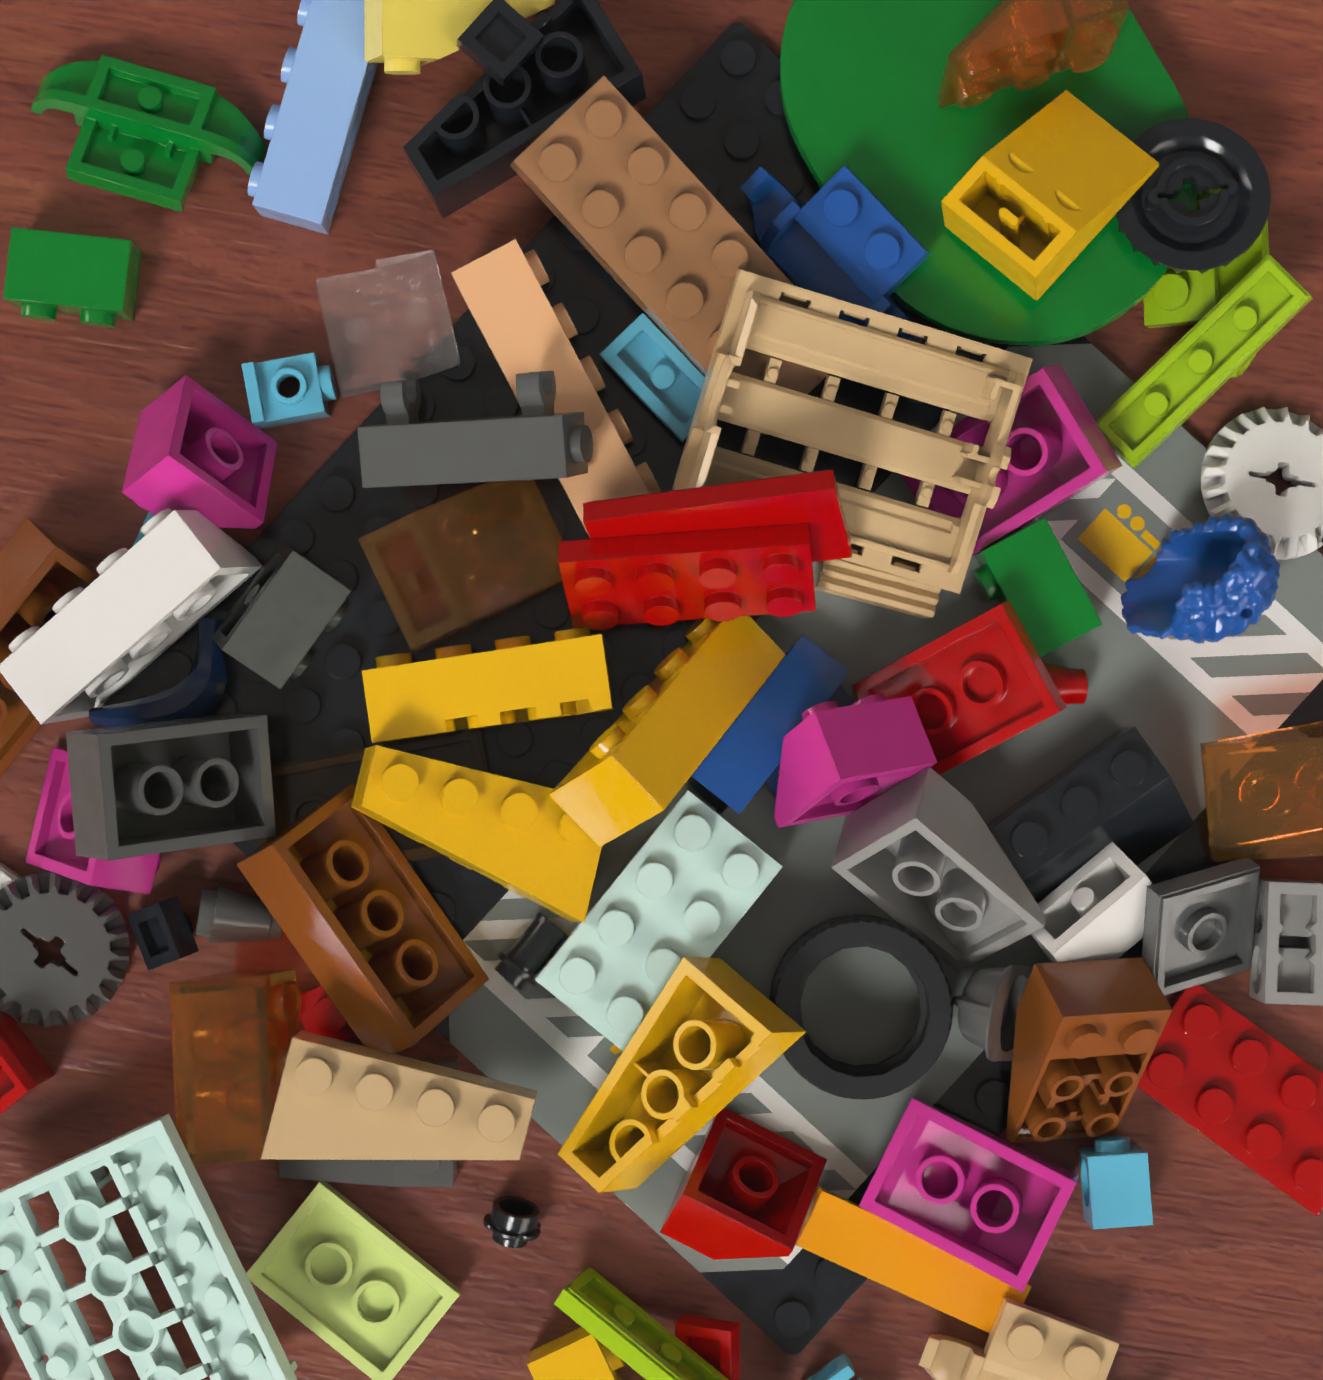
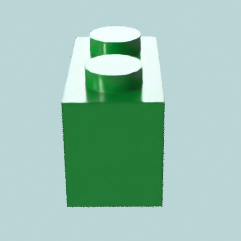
(72, 276)
(1040, 586)

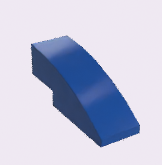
(755, 739)

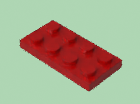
(688, 576)
(1241, 1092)

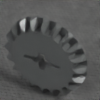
(93, 945)

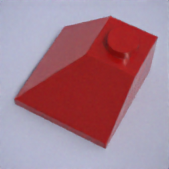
(743, 1192)

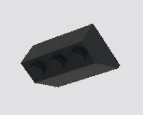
(1103, 797)

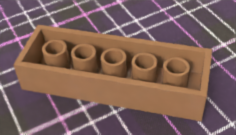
(650, 225)

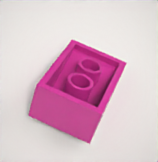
(1052, 459)
(969, 1192)

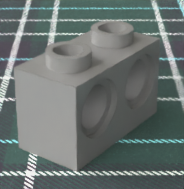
(1288, 943)

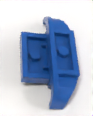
(837, 242)

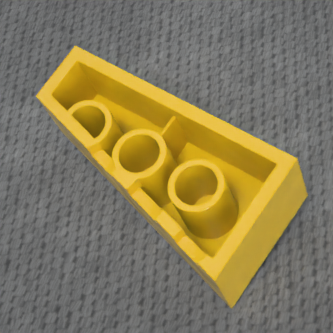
(679, 1070)

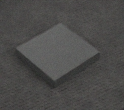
(1201, 925)

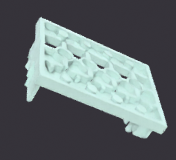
(177, 1231)

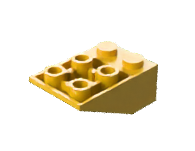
(1046, 192)

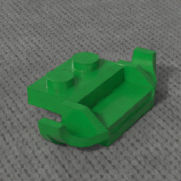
(145, 129)

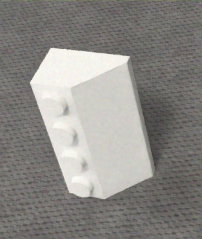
(126, 615)

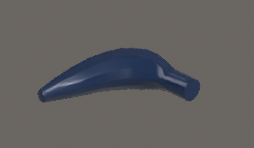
(191, 697)

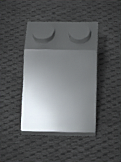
(937, 870)

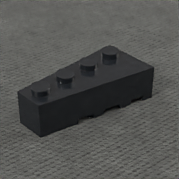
(486, 128)

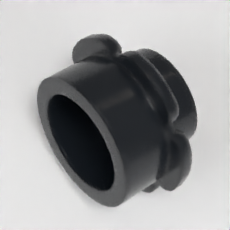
(513, 1221)

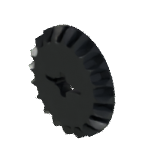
(1214, 164)

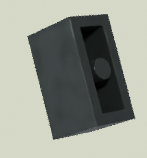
(282, 616)

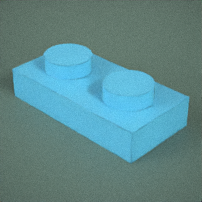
(656, 374)

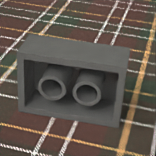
(170, 785)

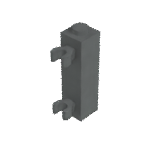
(473, 449)

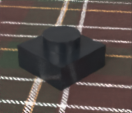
(500, 41)
(163, 932)

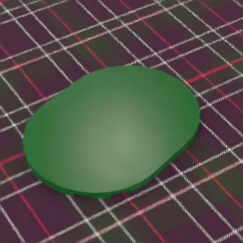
(865, 95)

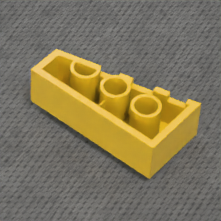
(488, 687)
(668, 728)
(485, 824)

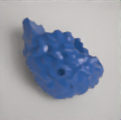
(1204, 582)

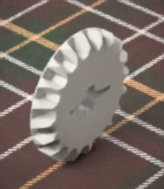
(1254, 448)

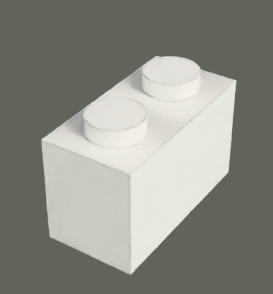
(1095, 910)

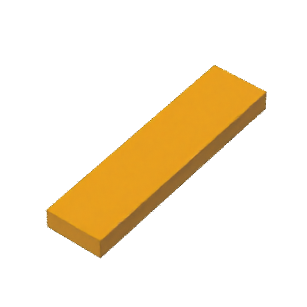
(901, 1261)

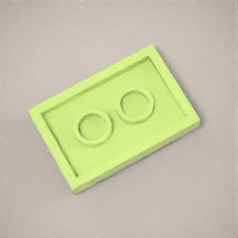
(353, 1283)

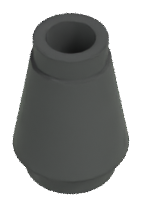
(234, 917)

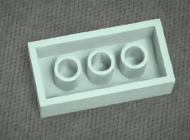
(665, 905)

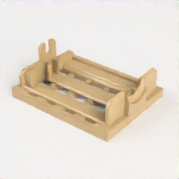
(880, 360)

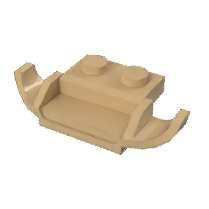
(1023, 1347)

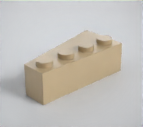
(384, 1106)

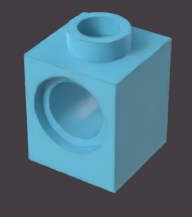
(1115, 1183)

